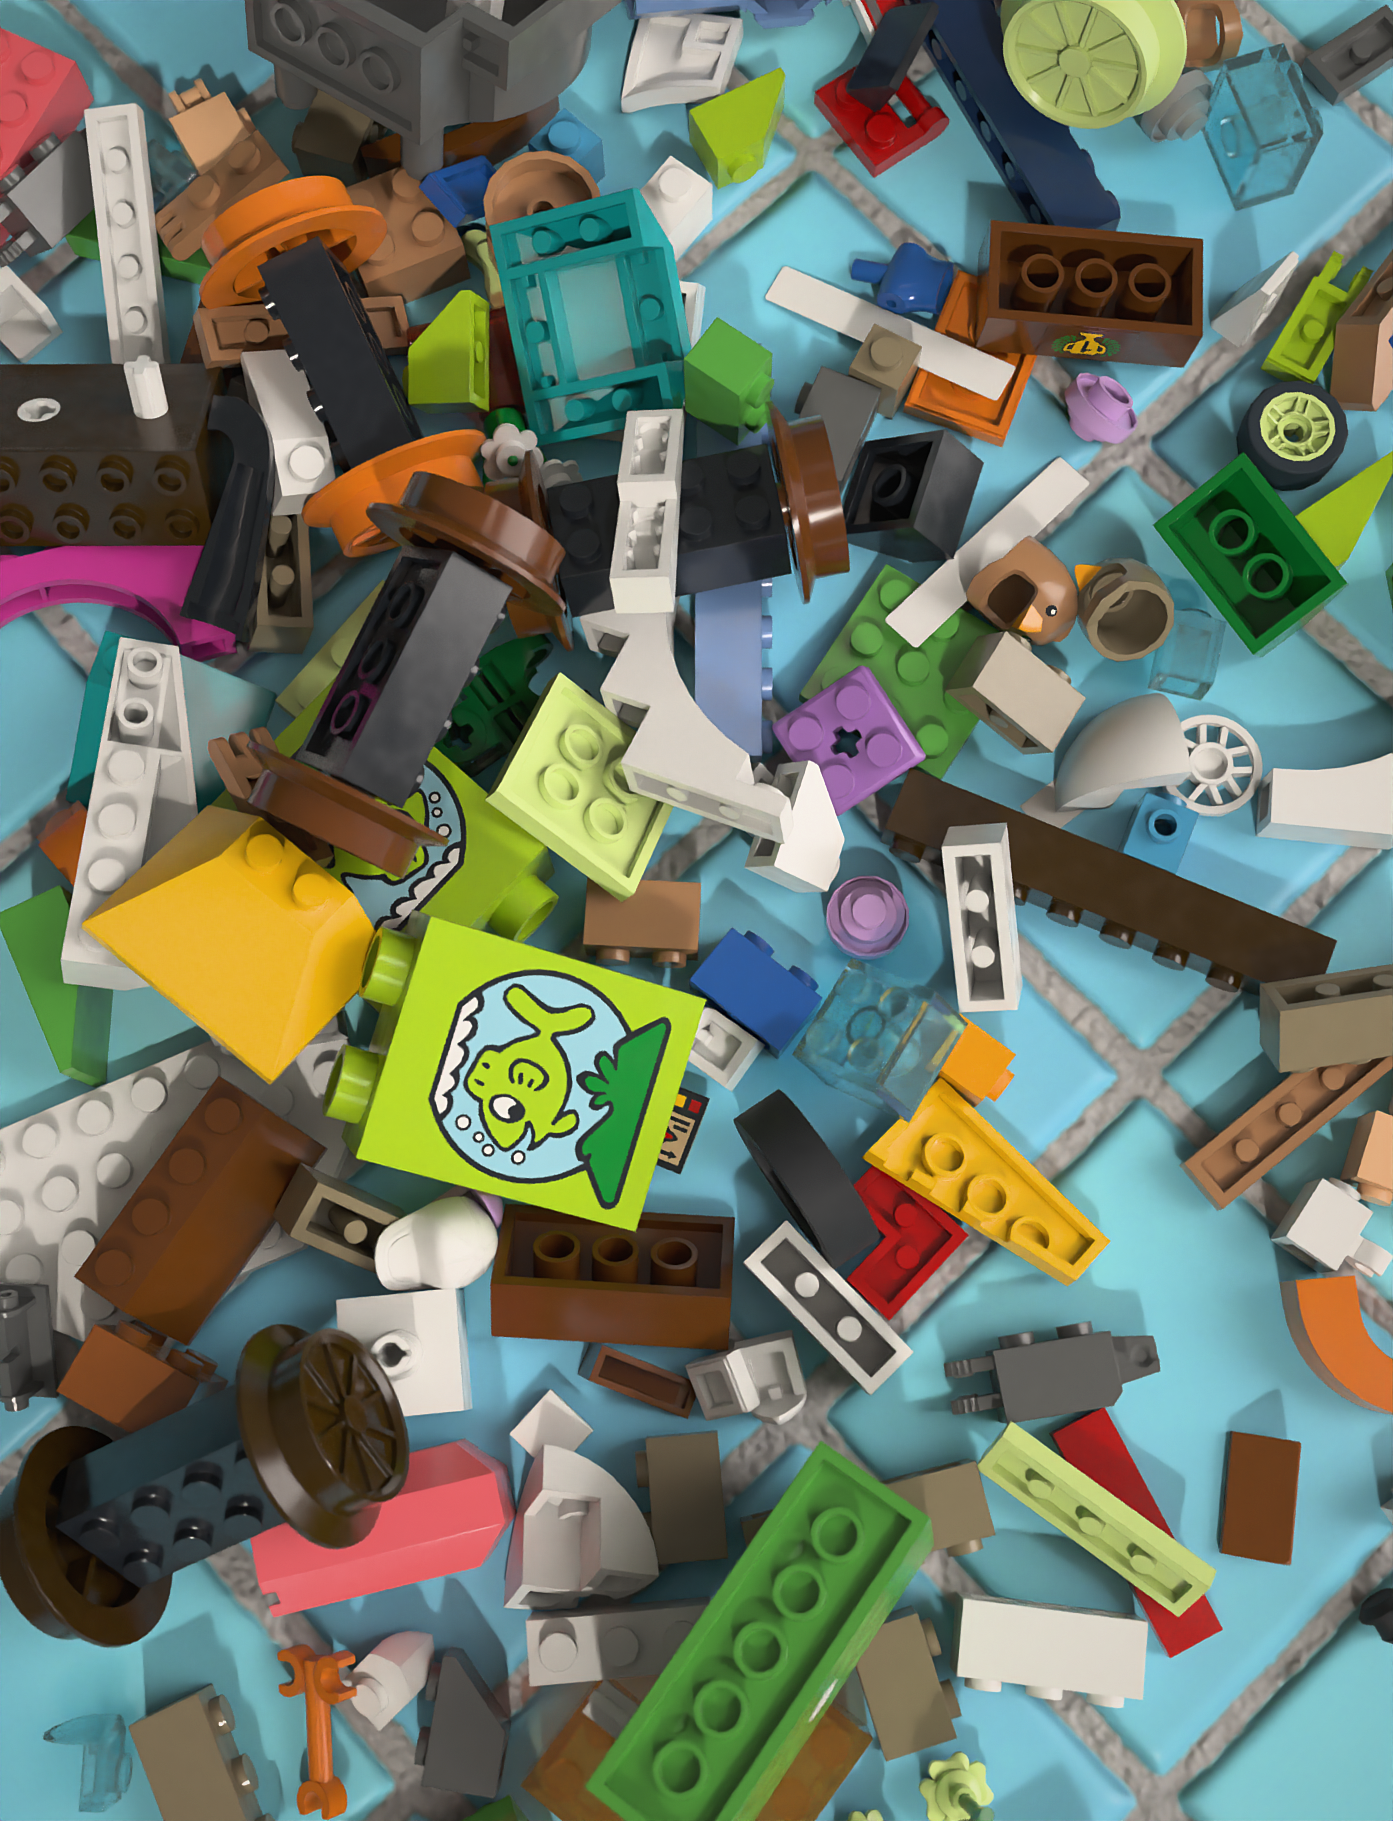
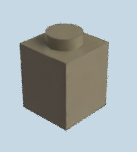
(888, 364)

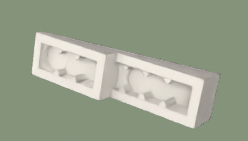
(648, 512)

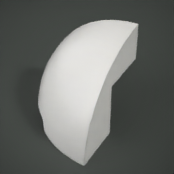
(1121, 749)
(575, 1536)

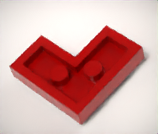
(913, 1247)

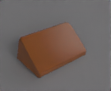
(1260, 1498)

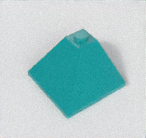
(214, 709)

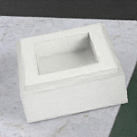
(722, 1384)
(552, 1424)

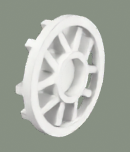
(1214, 765)

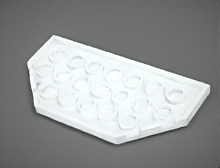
(84, 1159)

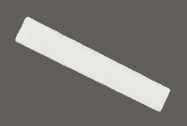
(856, 317)
(1023, 516)

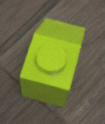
(738, 128)
(451, 359)

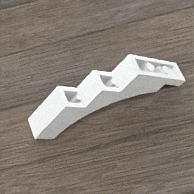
(677, 749)

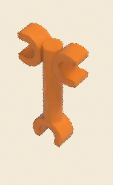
(320, 1682)

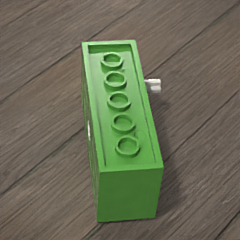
(763, 1652)

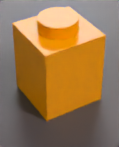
(977, 1066)

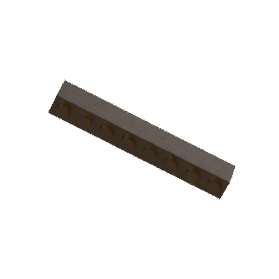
(1114, 892)

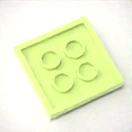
(572, 791)

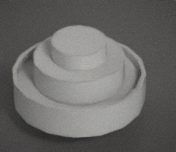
(1181, 111)

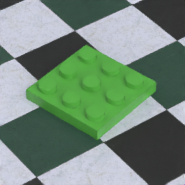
(908, 674)

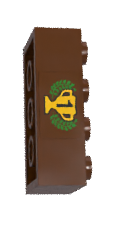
(1089, 294)

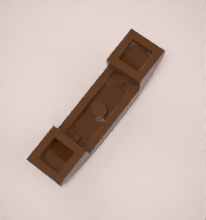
(490, 139)

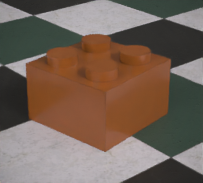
(135, 1378)

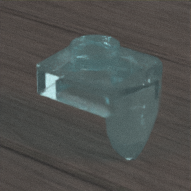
(169, 172)
(104, 1762)

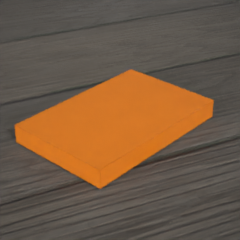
(954, 405)

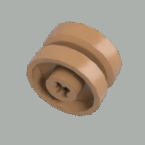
(534, 185)

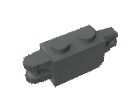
(46, 196)
(1055, 1375)

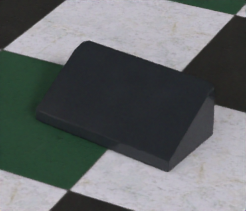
(891, 53)

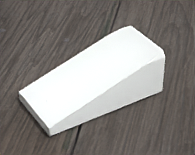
(1253, 302)

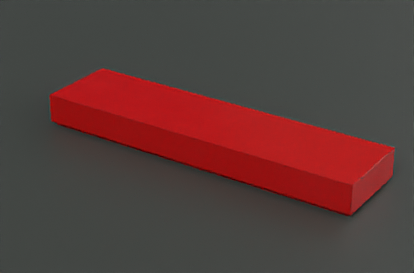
(1099, 1452)

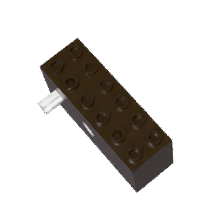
(110, 454)

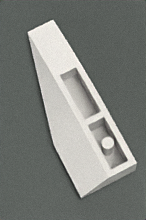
(136, 802)

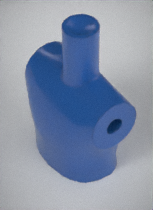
(910, 280)

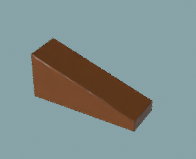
(638, 1379)

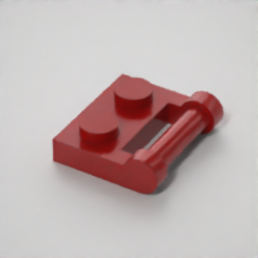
(880, 136)

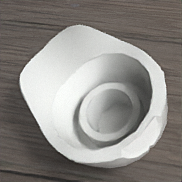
(436, 1247)

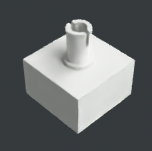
(417, 1343)

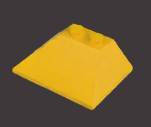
(240, 936)

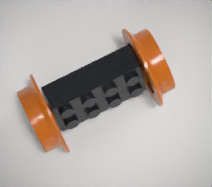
(295, 256)

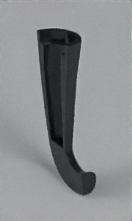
(233, 558)

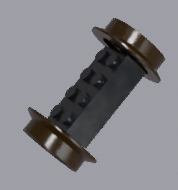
(107, 1522)

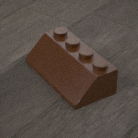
(199, 1213)
(611, 1284)

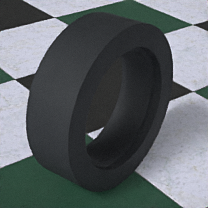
(807, 1178)

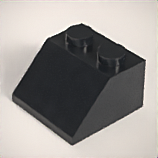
(912, 496)

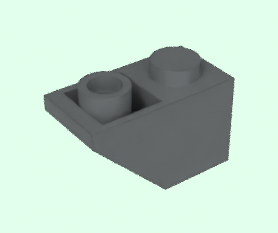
(467, 1733)

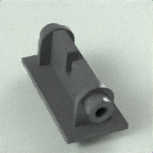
(26, 1345)

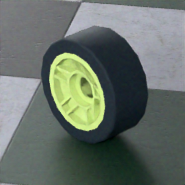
(1286, 411)

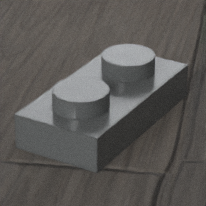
(1353, 57)

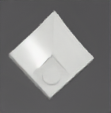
(680, 60)

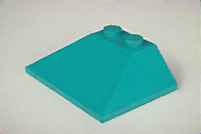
(592, 314)

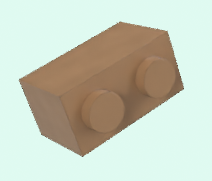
(653, 923)

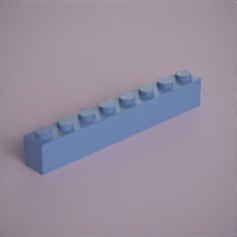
(731, 639)

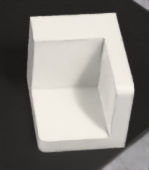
(24, 318)

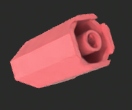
(436, 1526)

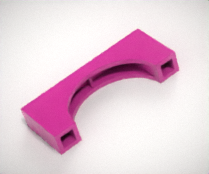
(132, 578)

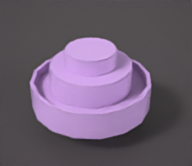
(1100, 409)
(867, 917)

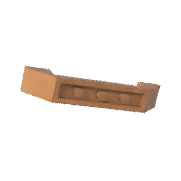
(1361, 348)

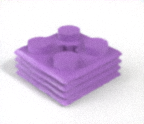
(851, 704)

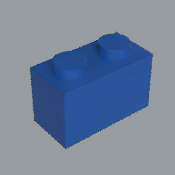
(756, 990)

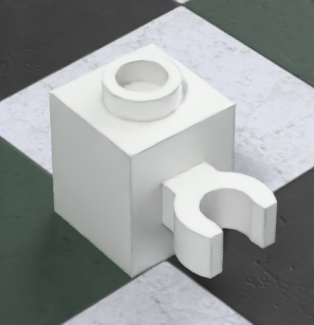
(1326, 1229)

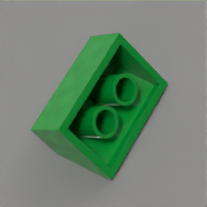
(1251, 556)

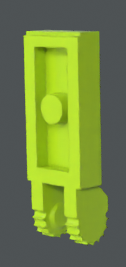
(1311, 329)

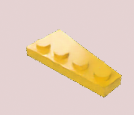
(984, 1181)

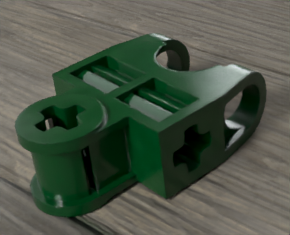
(495, 704)

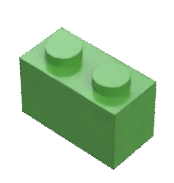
(728, 381)

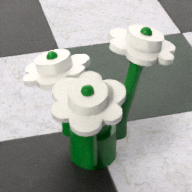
(506, 447)

